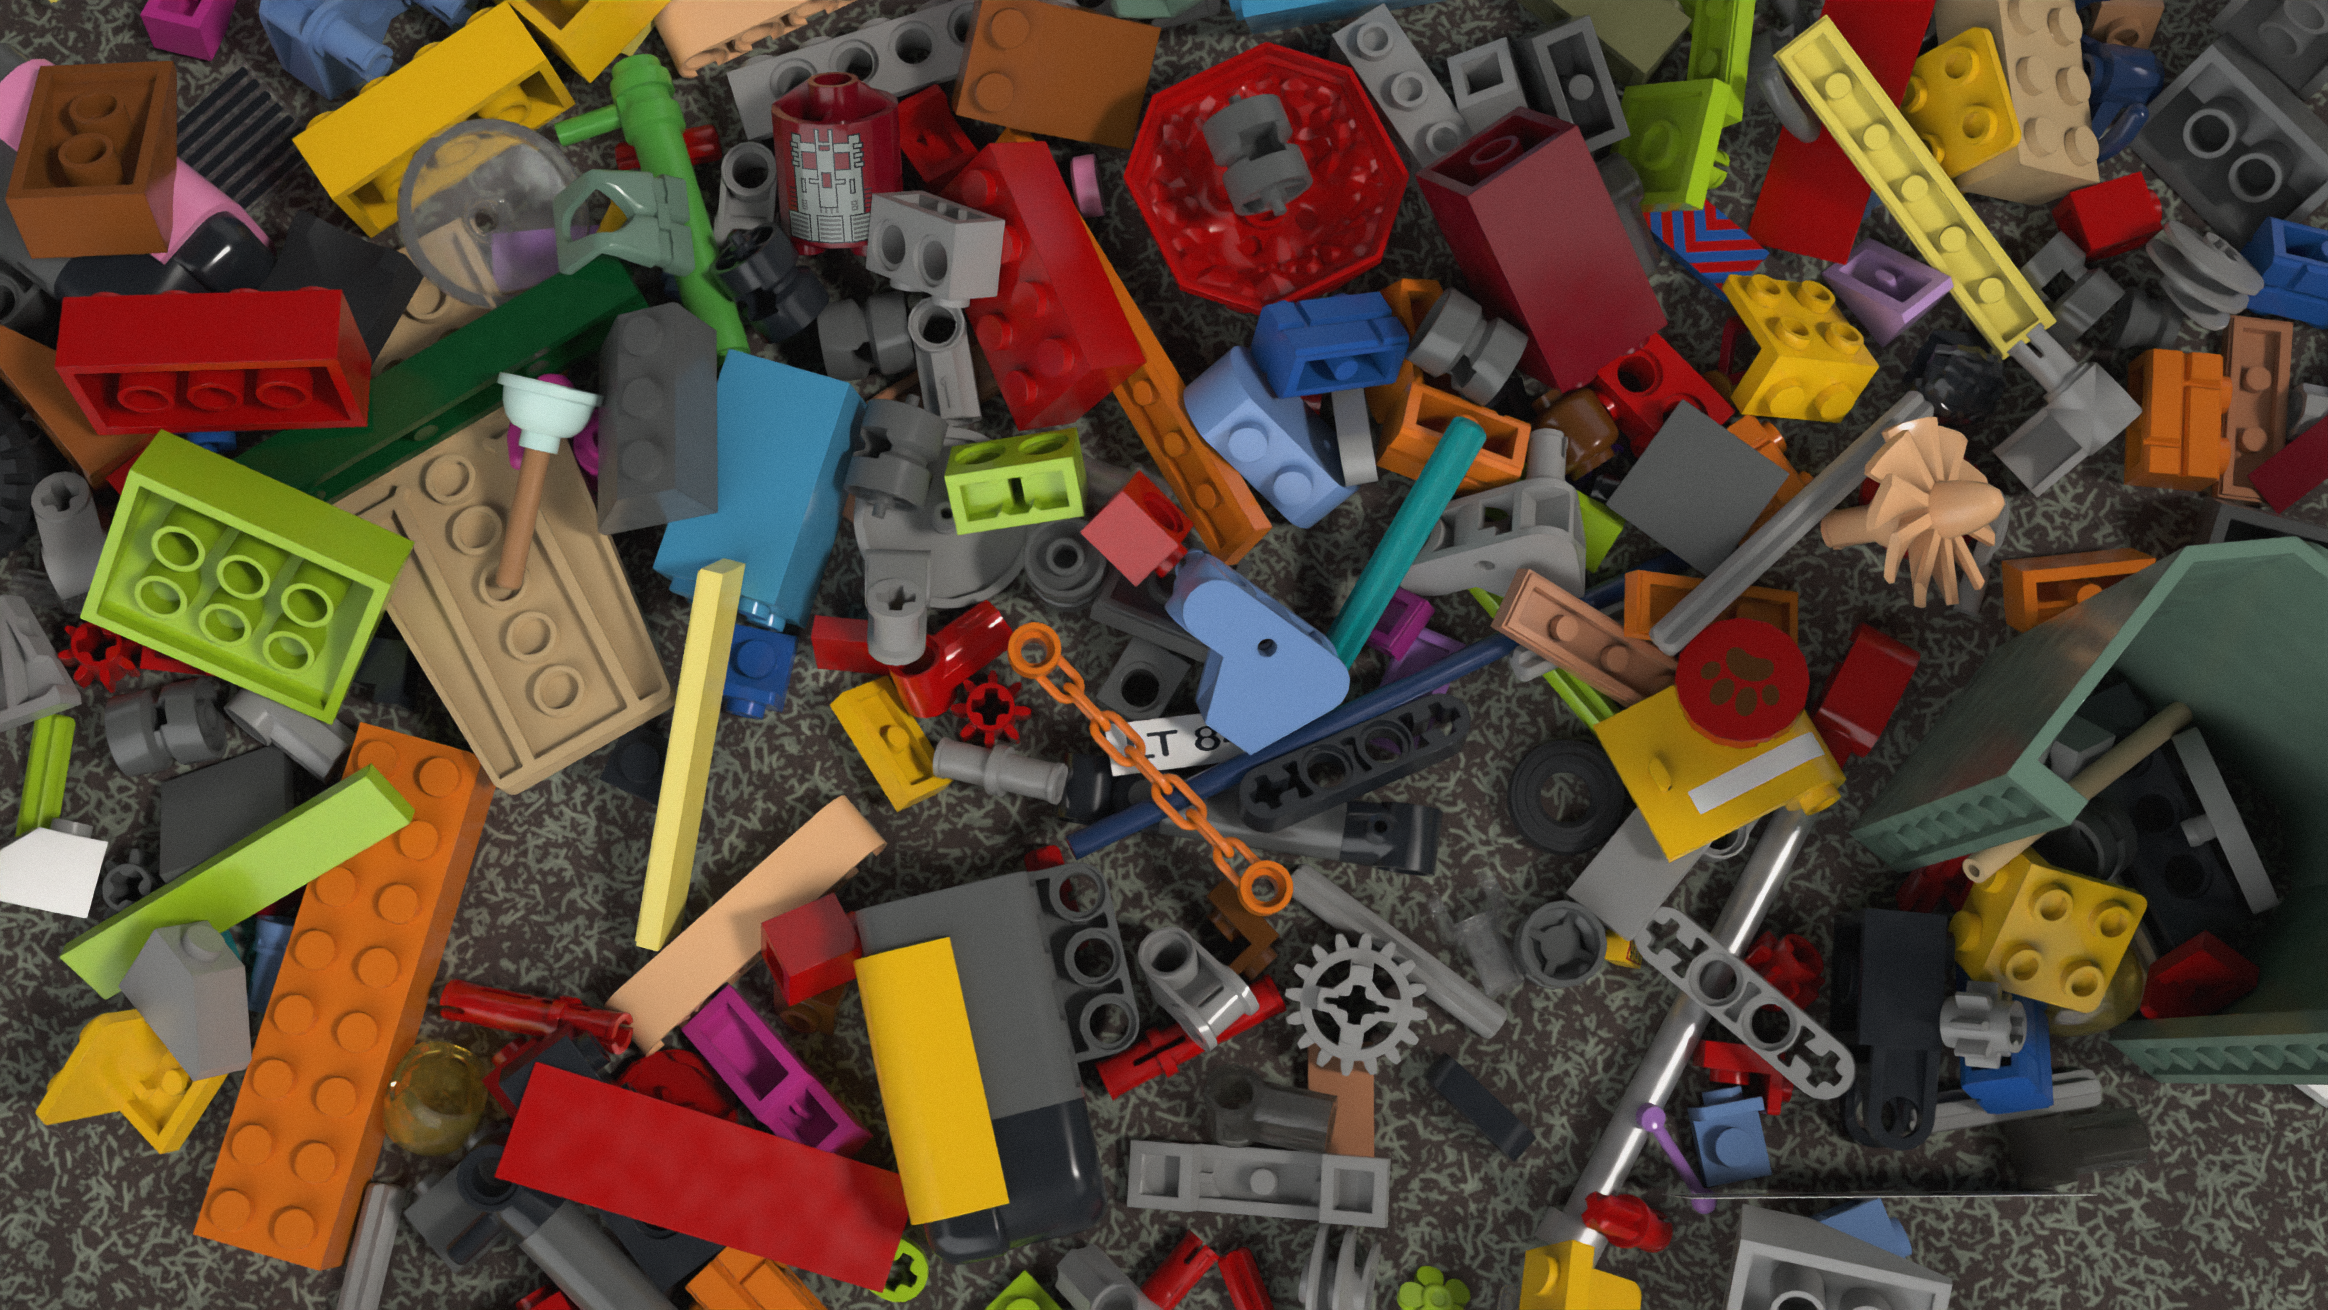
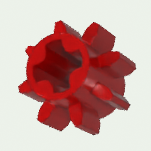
(86, 645)
(978, 700)
(1789, 966)

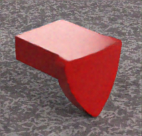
(843, 646)

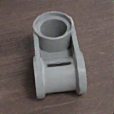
(745, 207)
(70, 530)
(897, 603)
(1200, 993)

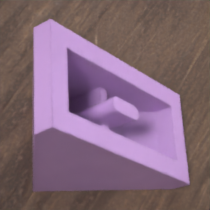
(1886, 288)

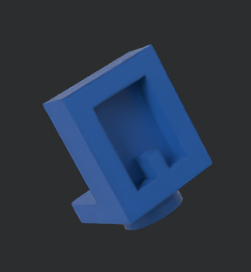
(758, 671)

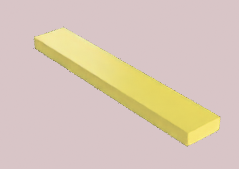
(1912, 185)
(689, 752)

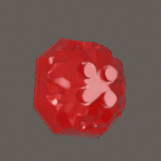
(1264, 258)

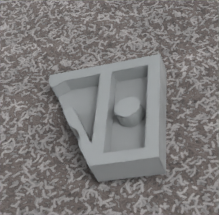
(30, 672)

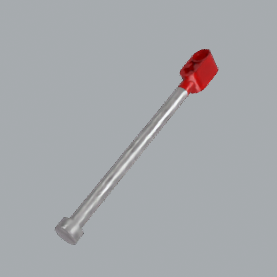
(1850, 720)

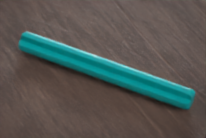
(1405, 537)

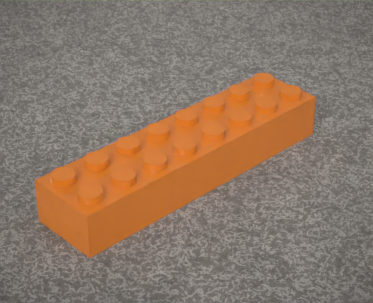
(346, 1014)

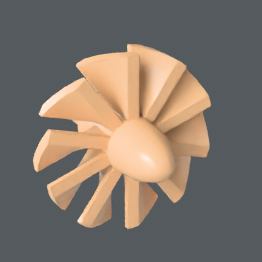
(1923, 505)

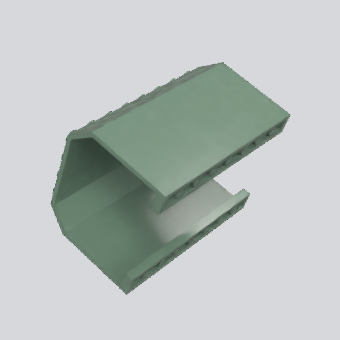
(2247, 650)

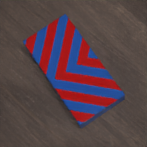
(1706, 244)

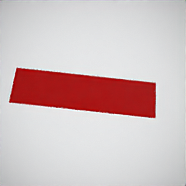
(1812, 189)
(705, 1177)

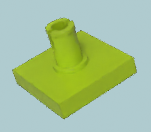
(1675, 141)

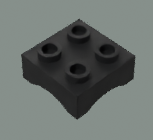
(372, 276)

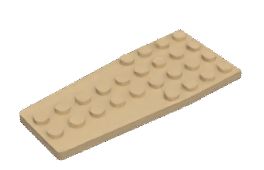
(526, 669)

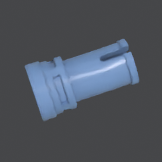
(270, 943)

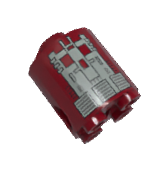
(831, 153)

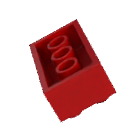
(1056, 321)
(214, 361)

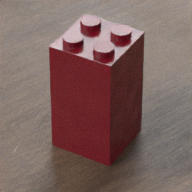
(1543, 245)

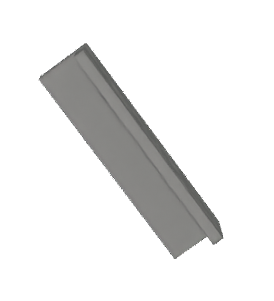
(1630, 878)

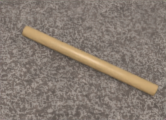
(2091, 781)

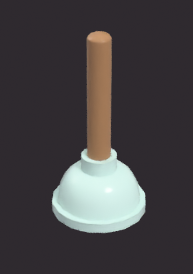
(545, 416)

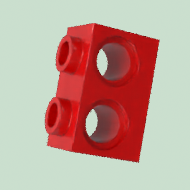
(1664, 382)

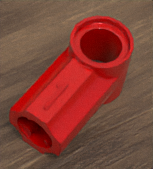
(950, 657)

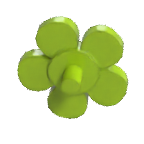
(1430, 1294)

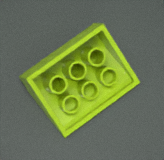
(244, 576)

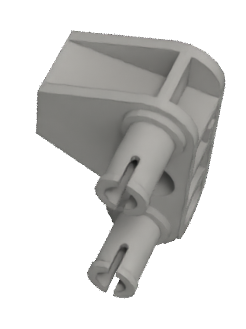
(2078, 418)
(1538, 534)

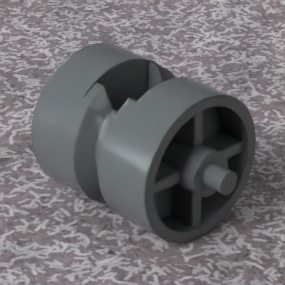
(1253, 145)
(895, 455)

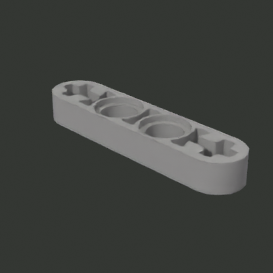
(1748, 996)

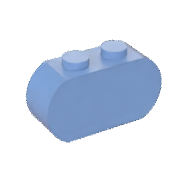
(1269, 440)

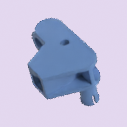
(340, 41)
(1245, 688)

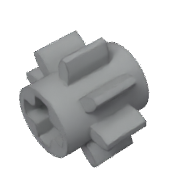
(1983, 1024)

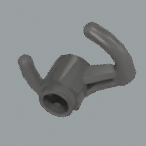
(1770, 83)

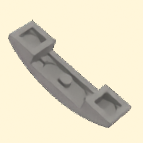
(1259, 1182)

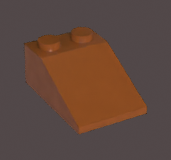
(1055, 70)
(97, 161)
(32, 379)

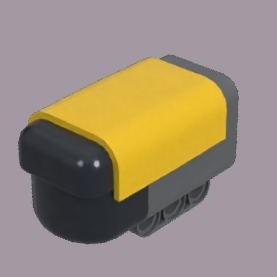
(979, 1054)

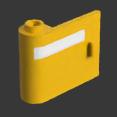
(1712, 783)

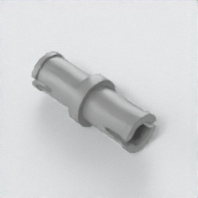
(1000, 770)

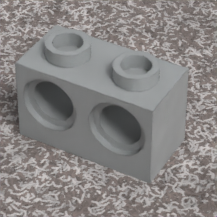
(935, 247)

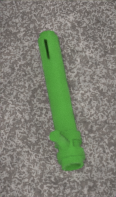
(656, 129)

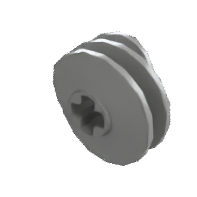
(2207, 277)
(1338, 1283)

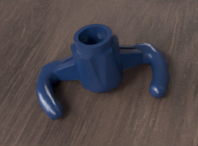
(2118, 79)

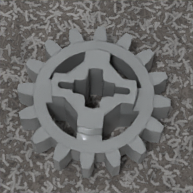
(1351, 1033)

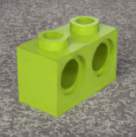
(1016, 481)

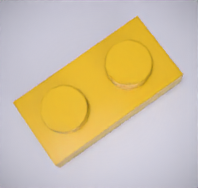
(889, 742)

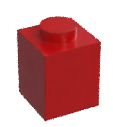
(811, 948)

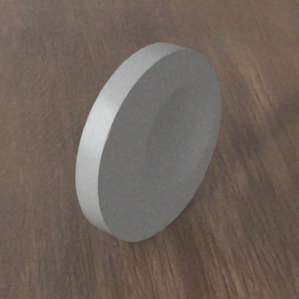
(963, 566)
(2222, 821)

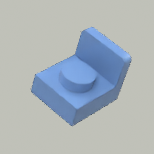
(1729, 1136)

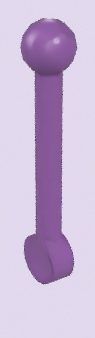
(1652, 1119)

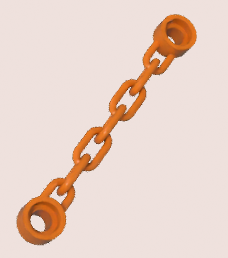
(1274, 872)

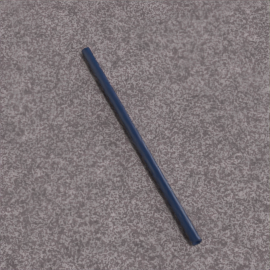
(1341, 718)

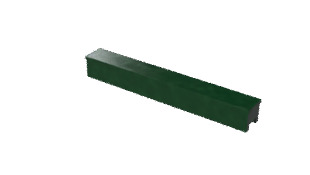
(455, 381)

